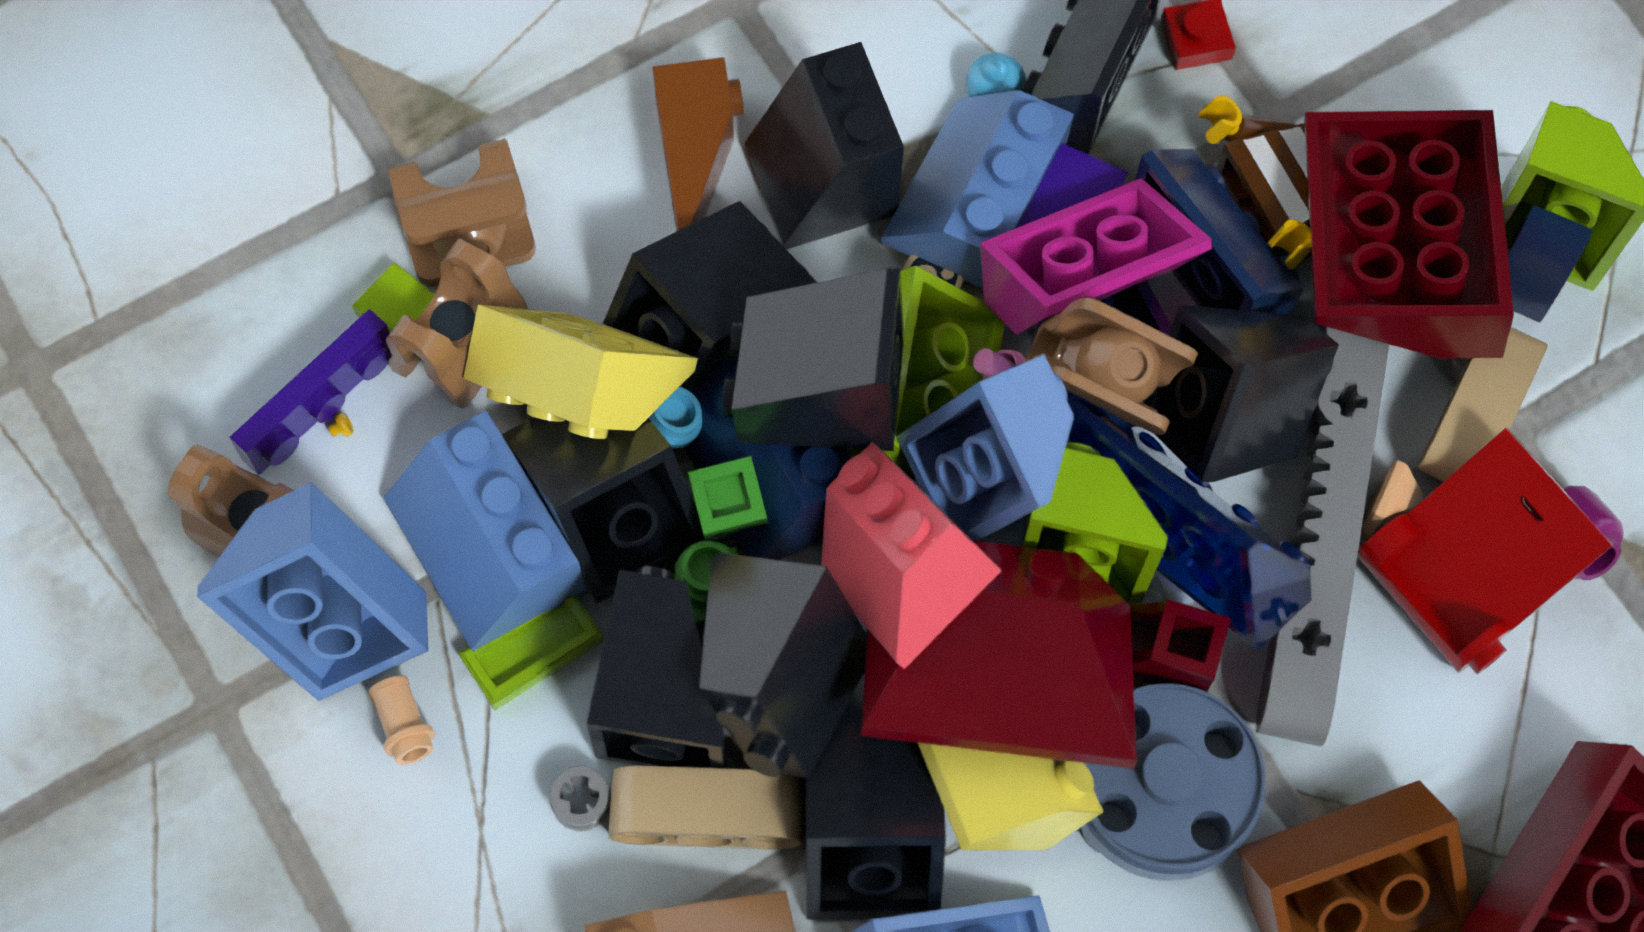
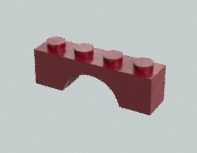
(1176, 643)

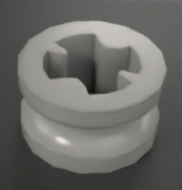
(563, 809)

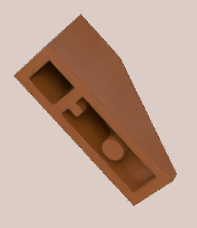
(696, 131)

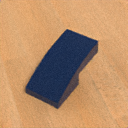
(1543, 259)

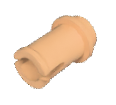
(405, 731)

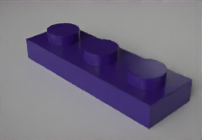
(313, 394)

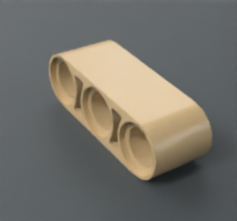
(1482, 404)
(705, 808)

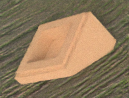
(1395, 495)

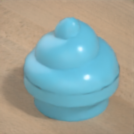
(994, 74)
(679, 418)

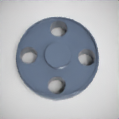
(1179, 786)

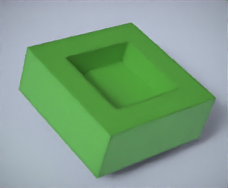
(728, 497)

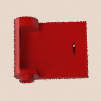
(1477, 558)

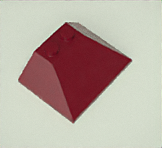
(1020, 671)

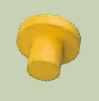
(342, 425)

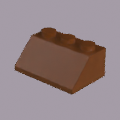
(1362, 869)

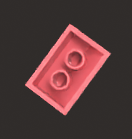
(898, 555)

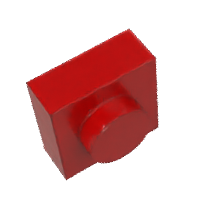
(1198, 34)

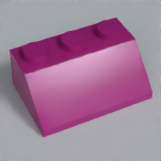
(1086, 253)

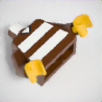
(1265, 174)

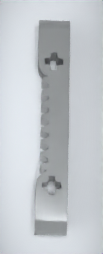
(1298, 687)

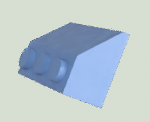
(977, 179)
(993, 448)
(483, 532)
(317, 594)

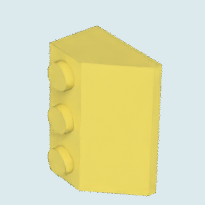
(572, 368)
(1010, 798)

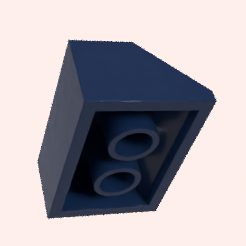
(1241, 266)
(788, 476)

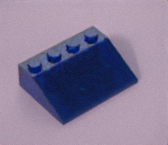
(1211, 547)

